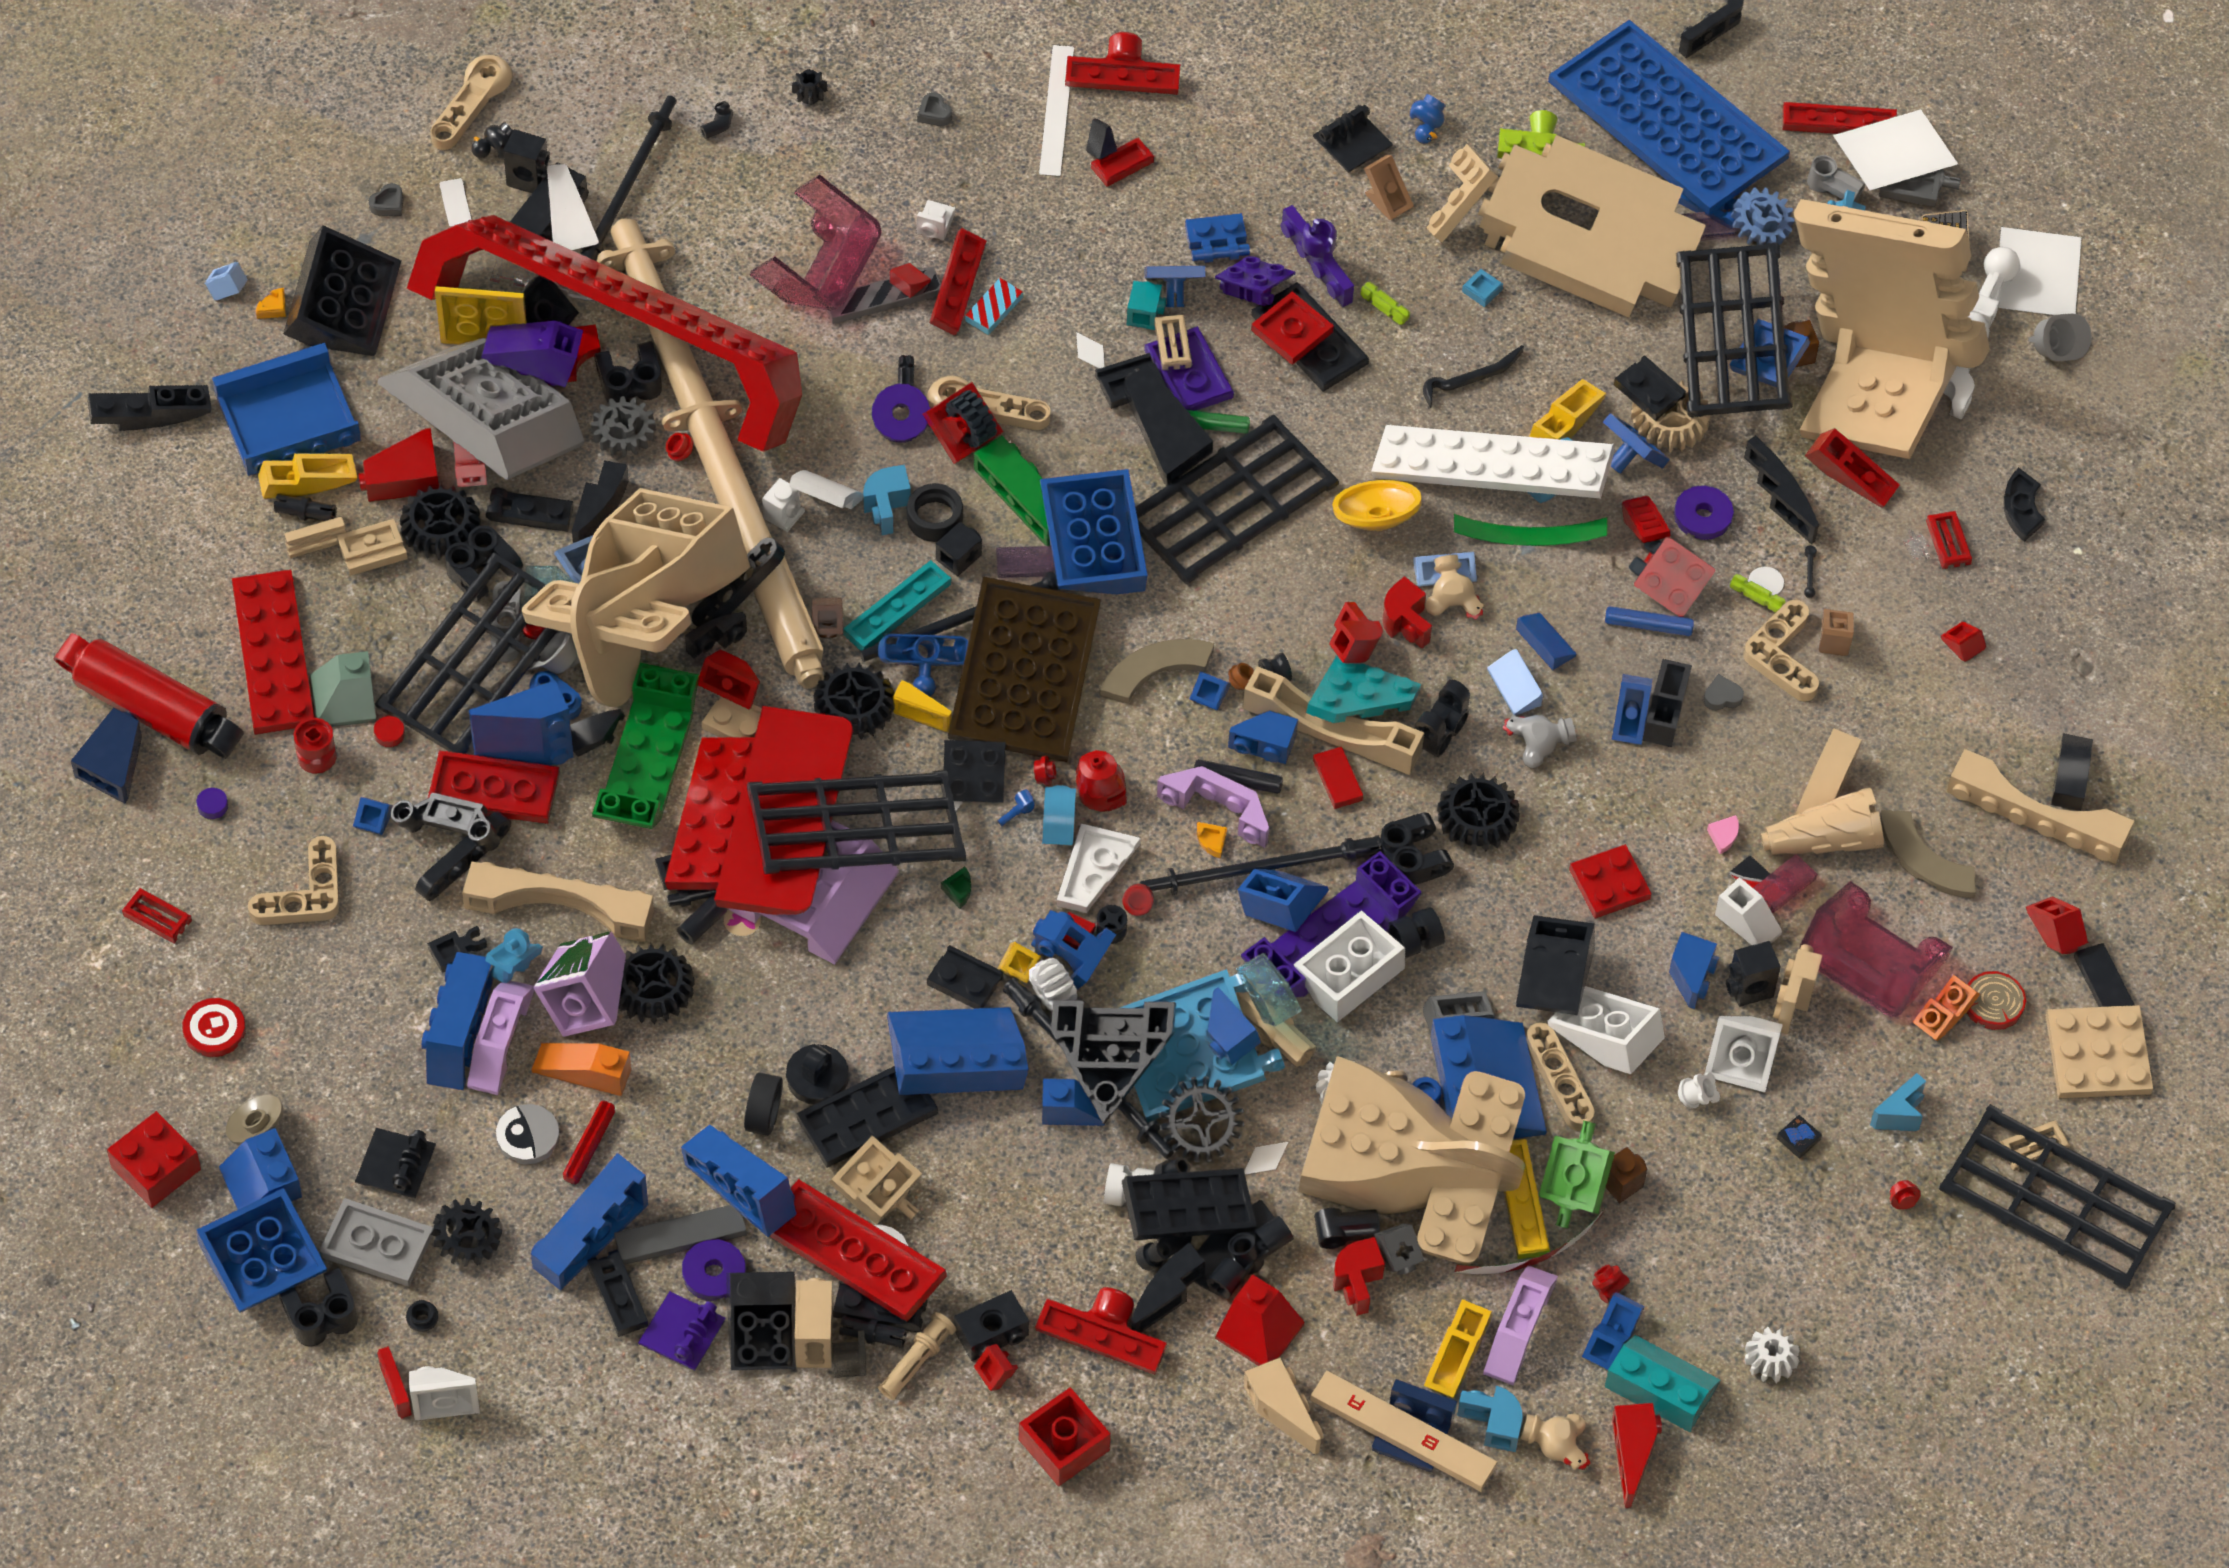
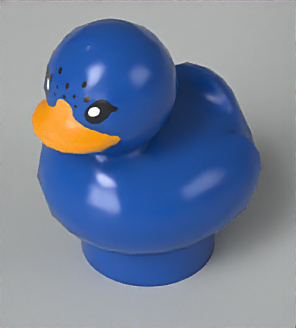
(1429, 112)

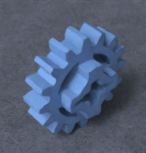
(1762, 217)

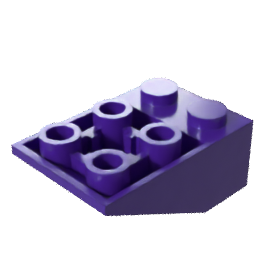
(535, 349)

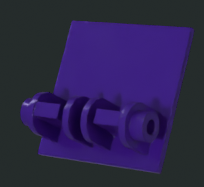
(1253, 280)
(682, 1330)

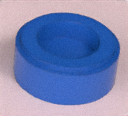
(1430, 1087)

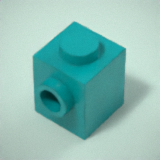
(1145, 304)

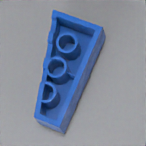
(456, 1020)
(741, 1179)
(591, 1221)

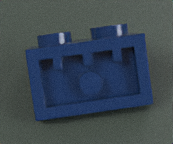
(1423, 1405)

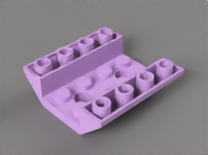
(839, 903)

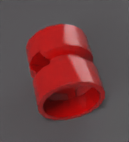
(315, 745)

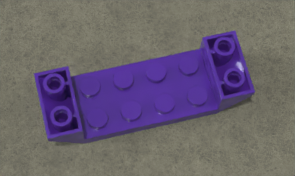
(1378, 892)

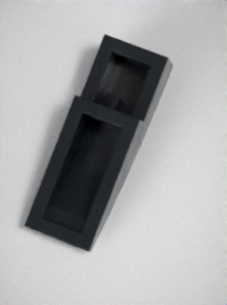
(600, 499)
(1667, 703)
(2072, 772)
(1168, 1288)

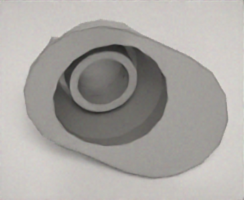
(2062, 337)
(558, 654)

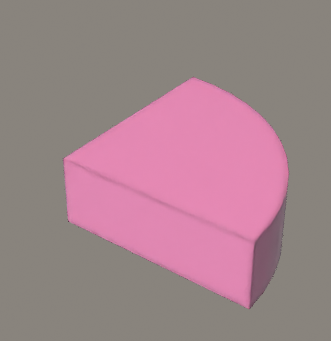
(1724, 833)

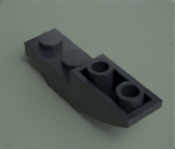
(148, 410)

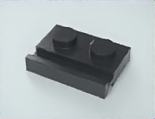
(1113, 377)
(1649, 388)
(964, 978)

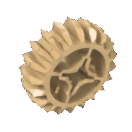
(1673, 427)

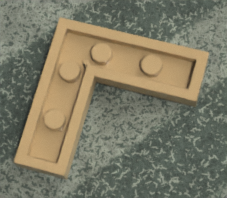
(1476, 179)

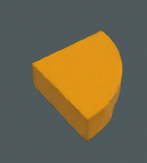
(272, 305)
(1211, 838)

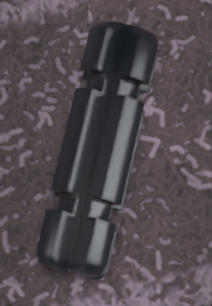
(906, 370)

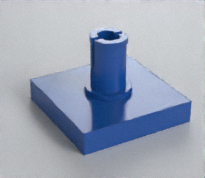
(1174, 280)
(1796, 345)
(1632, 445)

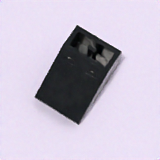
(1556, 965)
(761, 1320)

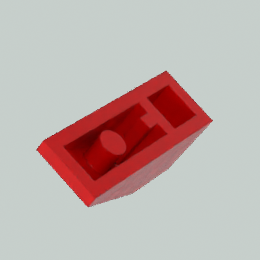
(1851, 467)
(1635, 1437)

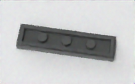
(679, 1234)

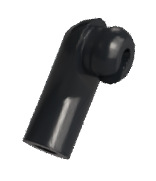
(721, 120)

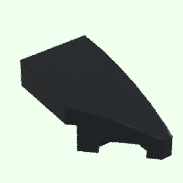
(595, 731)

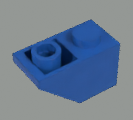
(1265, 736)
(1690, 966)

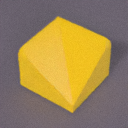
(1018, 962)

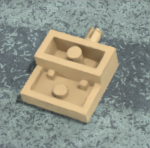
(1797, 985)
(877, 1181)

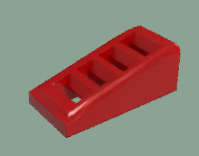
(1644, 519)

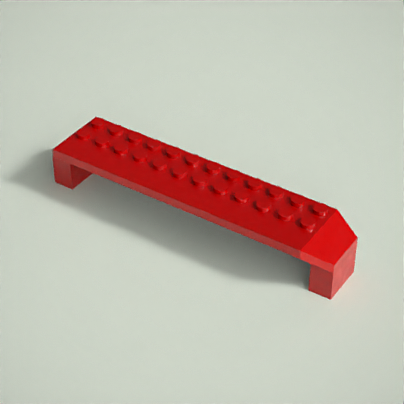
(764, 367)

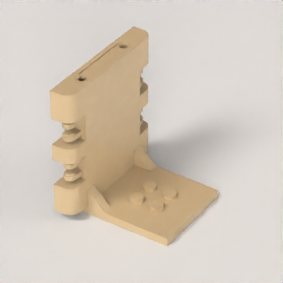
(1896, 318)

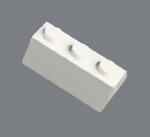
(1351, 965)

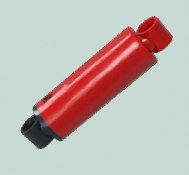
(149, 696)

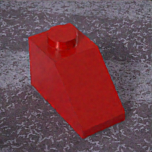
(729, 678)
(2058, 924)

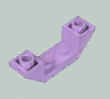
(1180, 786)
(495, 1035)
(1518, 1324)

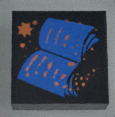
(1799, 1136)

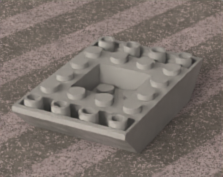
(488, 409)

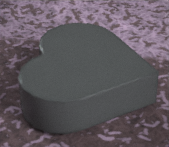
(934, 110)
(387, 201)
(1723, 694)

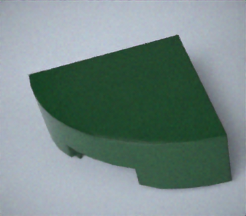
(958, 887)

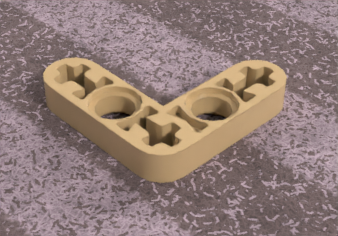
(1773, 648)
(317, 893)

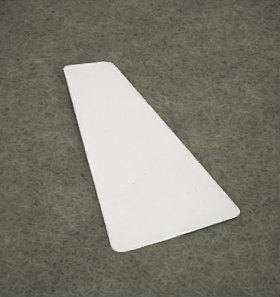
(568, 214)

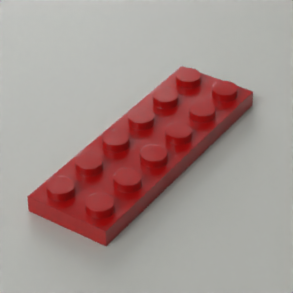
(272, 651)
(858, 1253)

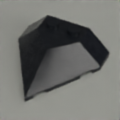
(1111, 1046)

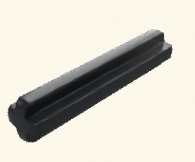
(1245, 777)

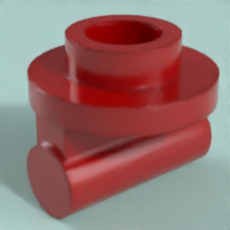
(1609, 1281)

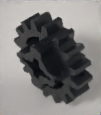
(468, 1244)

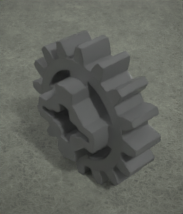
(625, 428)

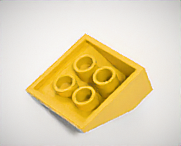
(469, 313)

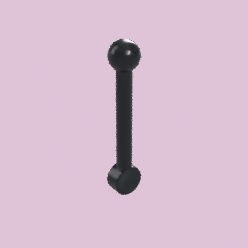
(1810, 553)

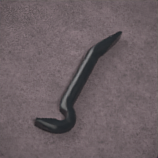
(1470, 377)

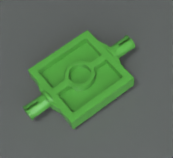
(1576, 1174)

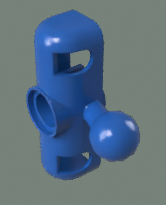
(906, 653)

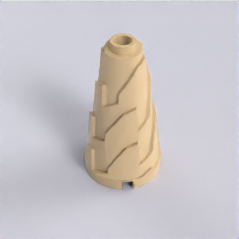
(1839, 825)

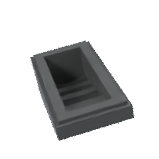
(1439, 1006)

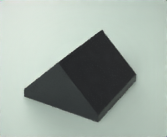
(547, 302)

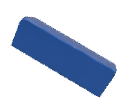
(1544, 640)

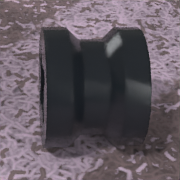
(1277, 665)
(1112, 916)

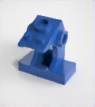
(1085, 959)

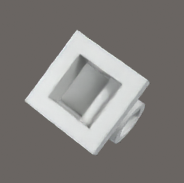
(782, 505)

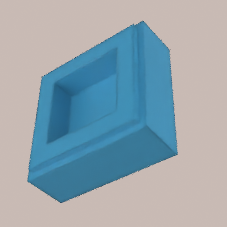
(1482, 287)

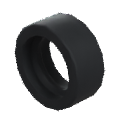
(928, 494)
(763, 1103)

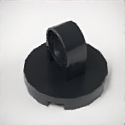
(816, 1073)

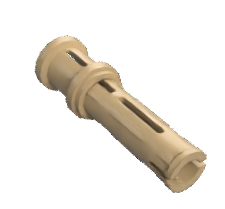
(925, 1345)

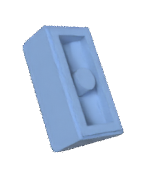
(1427, 576)
(1515, 683)

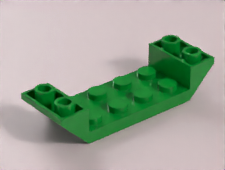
(649, 747)

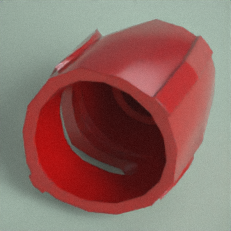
(1099, 779)

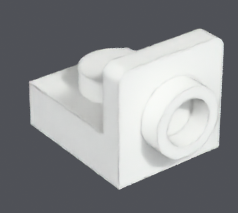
(935, 220)

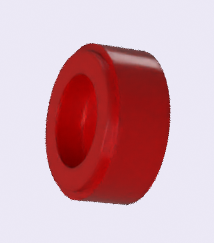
(389, 731)
(1138, 899)

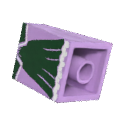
(583, 984)

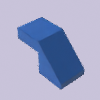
(1613, 1330)

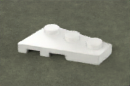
(1093, 865)

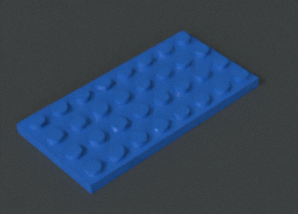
(1669, 116)

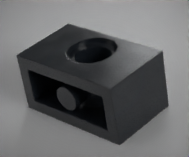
(525, 161)
(1753, 974)
(999, 1311)

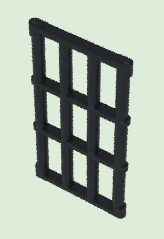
(1750, 351)
(1241, 474)
(448, 669)
(831, 836)
(2077, 1223)

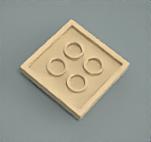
(2099, 1051)

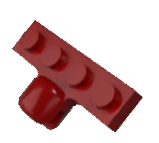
(1123, 69)
(1103, 1330)

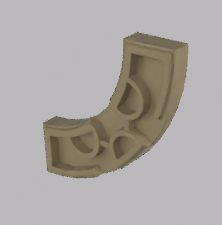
(1152, 659)
(1921, 860)

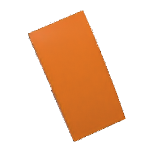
(1947, 1009)

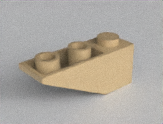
(1277, 1400)

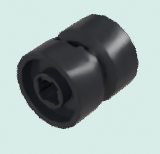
(1420, 931)

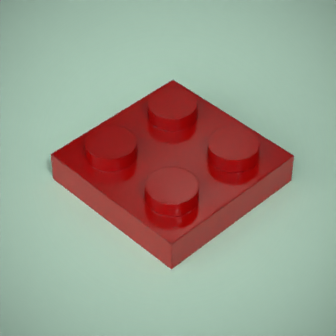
(1292, 328)
(1610, 881)

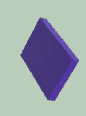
(1194, 386)

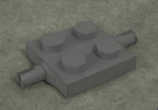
(1920, 189)

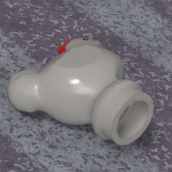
(1540, 736)

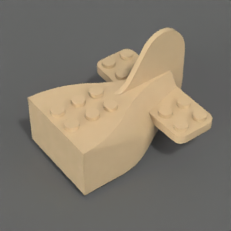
(635, 583)
(1400, 1152)

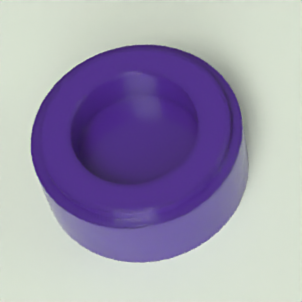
(212, 803)

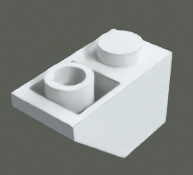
(1747, 913)

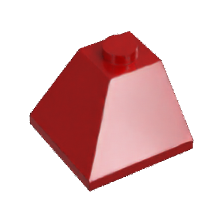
(1259, 1323)

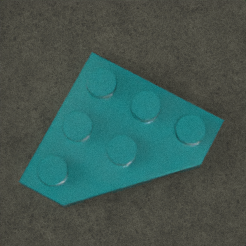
(1360, 691)

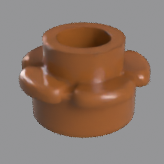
(1240, 675)

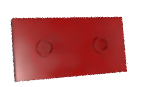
(502, 785)

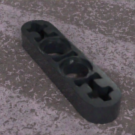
(741, 588)
(457, 861)

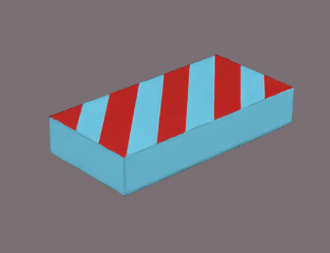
(994, 306)

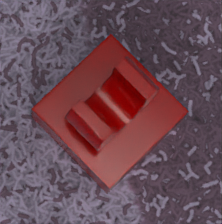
(994, 1367)

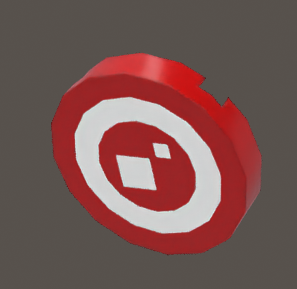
(213, 1027)

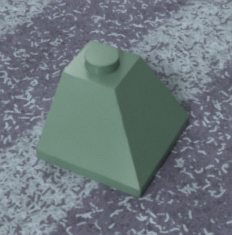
(344, 690)

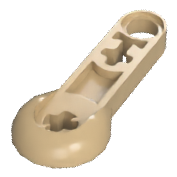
(471, 98)
(996, 402)

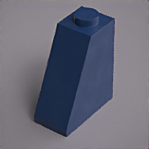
(110, 755)

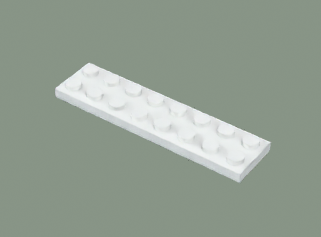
(1493, 461)

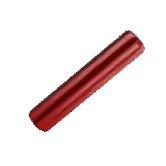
(589, 1142)

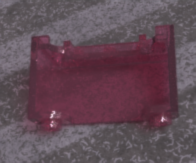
(1870, 957)

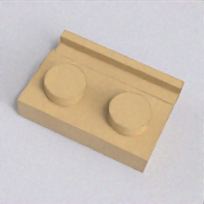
(371, 547)
(731, 719)

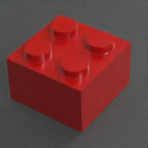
(154, 1159)
(1064, 1436)

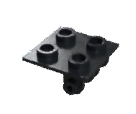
(1353, 138)
(975, 770)
(396, 1162)

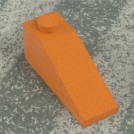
(585, 1065)

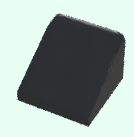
(1100, 140)

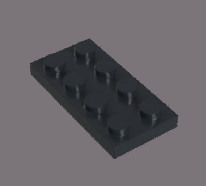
(867, 1109)
(1188, 1204)

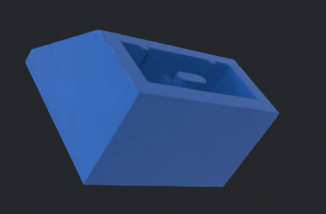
(1280, 897)

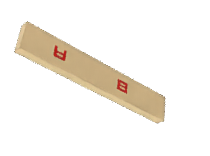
(1403, 1431)

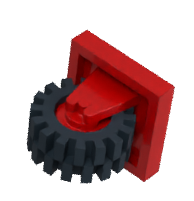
(962, 422)

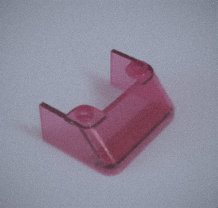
(848, 242)

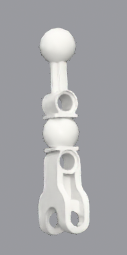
(2001, 267)

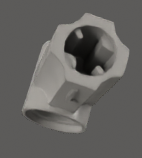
(1826, 176)

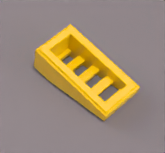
(920, 707)

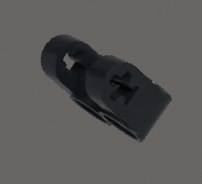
(640, 381)
(476, 556)
(1445, 717)
(1407, 832)
(322, 1314)

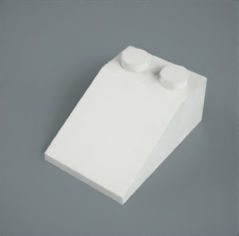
(1612, 1029)

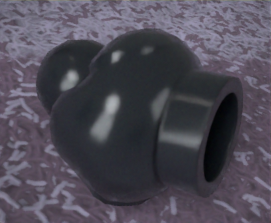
(494, 136)

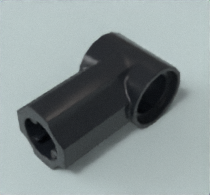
(1337, 1227)

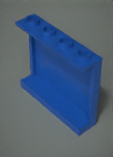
(285, 408)

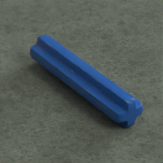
(1649, 621)

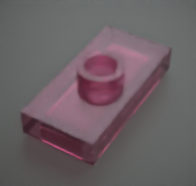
(1785, 882)

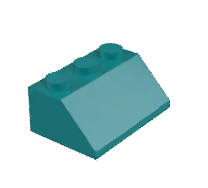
(1655, 1376)

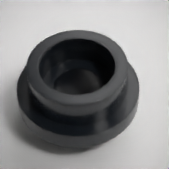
(422, 1308)

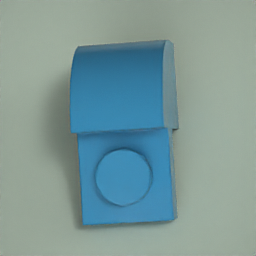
(882, 492)
(1059, 815)
(1501, 1412)

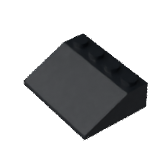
(342, 294)

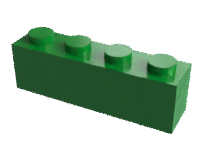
(1014, 482)

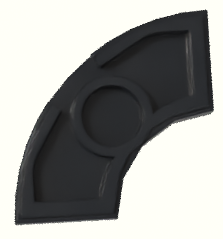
(2021, 506)

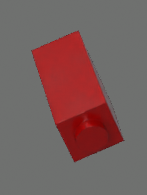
(401, 469)

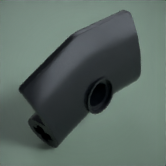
(1236, 1255)

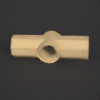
(1285, 1036)

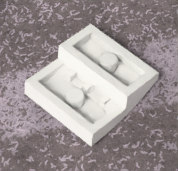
(825, 489)

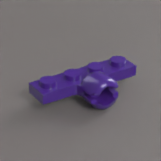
(1317, 247)

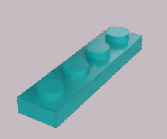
(897, 606)

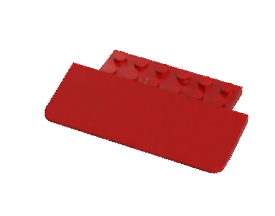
(717, 828)

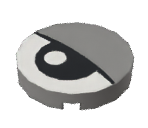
(527, 1134)

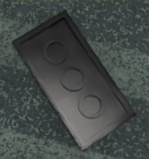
(1333, 357)

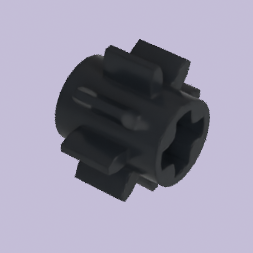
(809, 87)

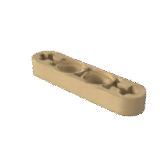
(1563, 1075)

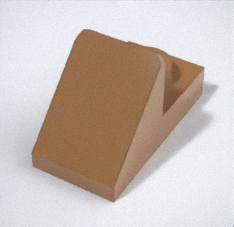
(1387, 188)
(1836, 632)

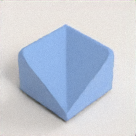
(226, 281)

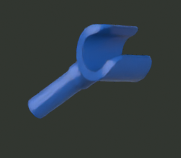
(1024, 804)

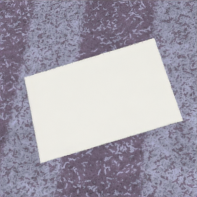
(1895, 149)
(2046, 273)

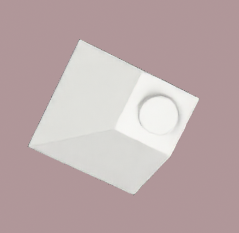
(1744, 1051)
(442, 1393)

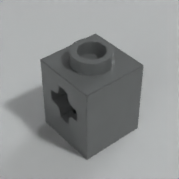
(1390, 1241)

